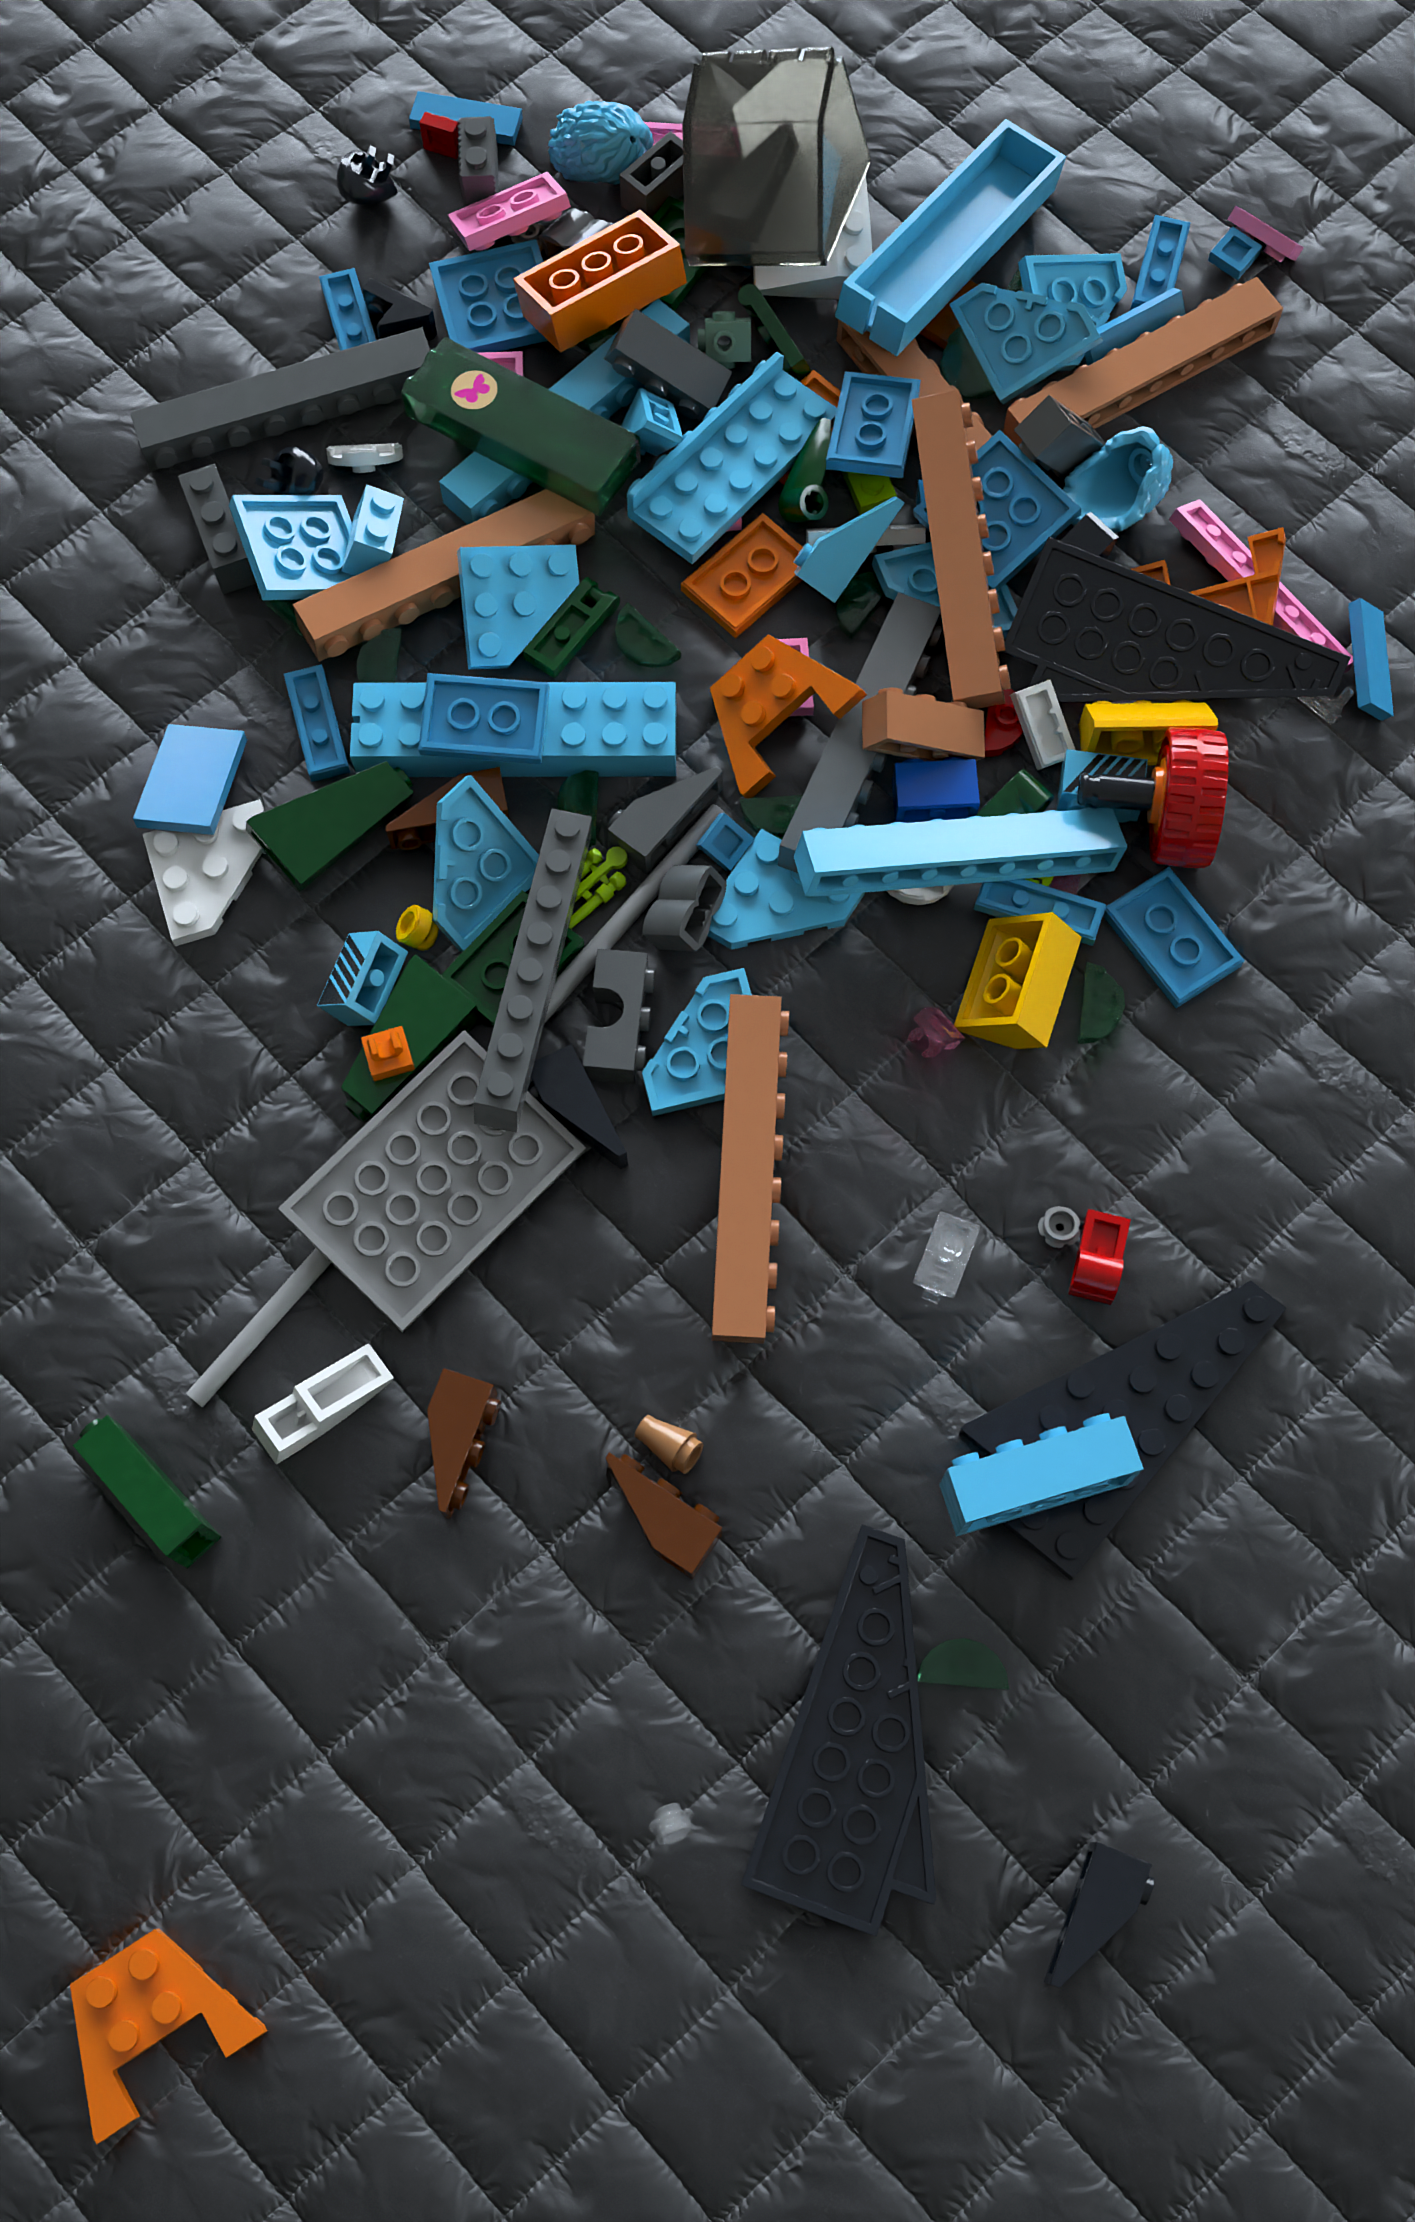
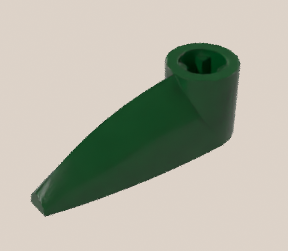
(803, 493)
(1020, 795)

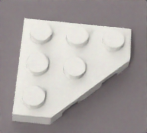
(203, 872)

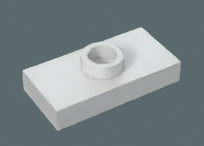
(1042, 724)

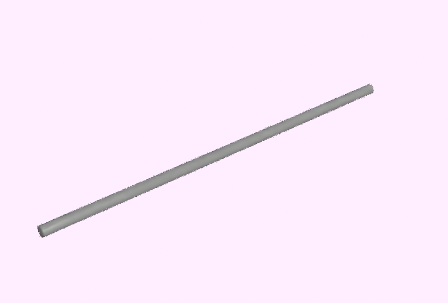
(564, 985)

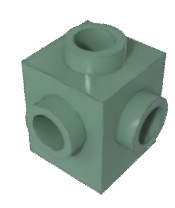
(726, 324)

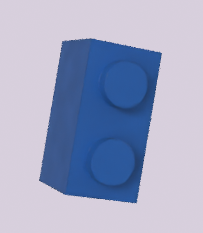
(935, 790)

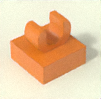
(387, 1053)

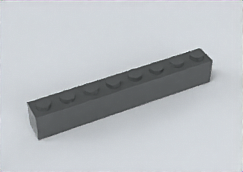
(278, 400)
(845, 767)
(532, 972)

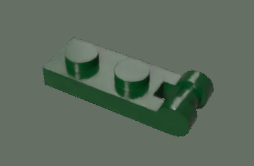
(773, 330)
(570, 627)

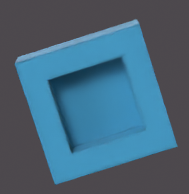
(1235, 253)
(725, 842)

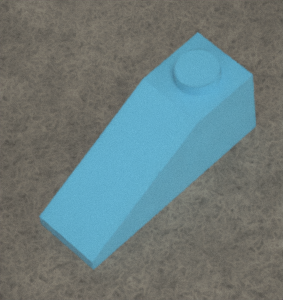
(653, 422)
(840, 553)

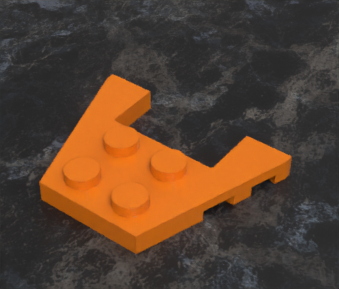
(1249, 595)
(765, 692)
(134, 2005)

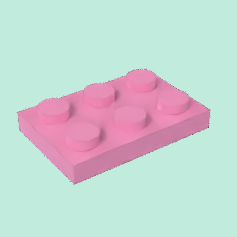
(509, 212)

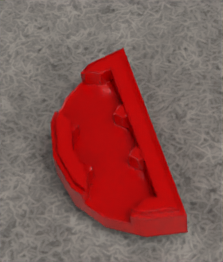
(1001, 727)

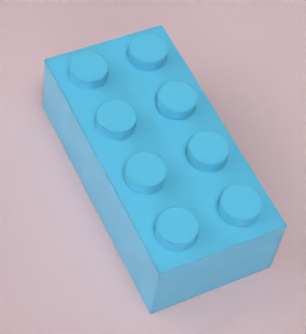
(1039, 1474)

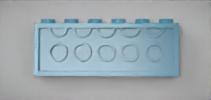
(727, 460)

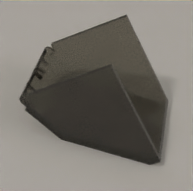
(770, 157)

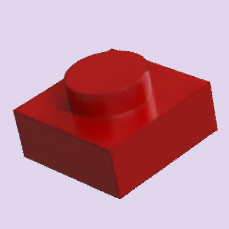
(439, 134)

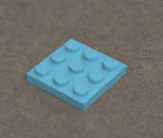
(293, 542)

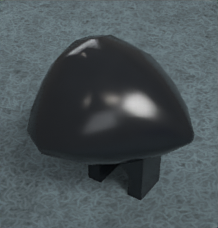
(364, 179)
(293, 473)

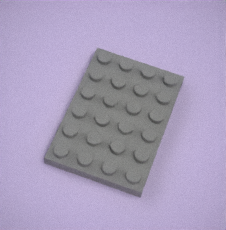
(427, 1186)

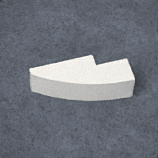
(321, 1403)

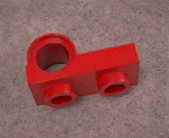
(1099, 1257)

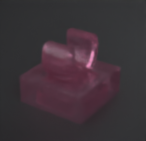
(938, 1030)

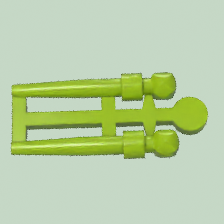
(615, 859)

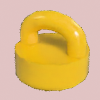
(417, 928)

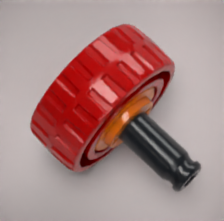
(1181, 798)

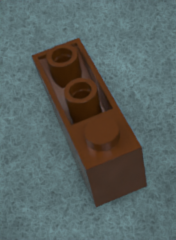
(419, 823)
(456, 1424)
(671, 1527)

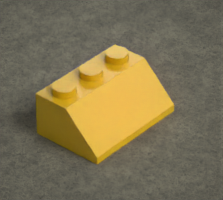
(1138, 726)
(1018, 980)

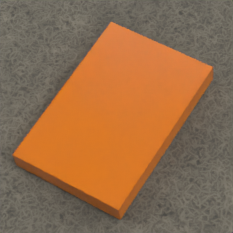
(745, 576)

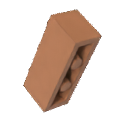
(921, 727)

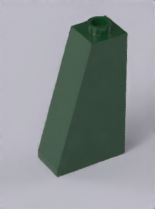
(324, 825)
(431, 1017)
(146, 1491)

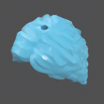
(595, 141)
(1122, 479)

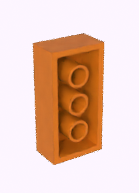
(600, 280)

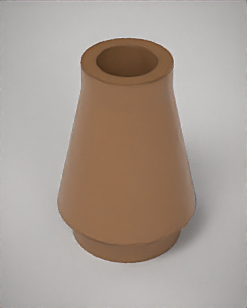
(670, 1443)

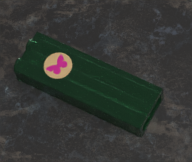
(521, 425)

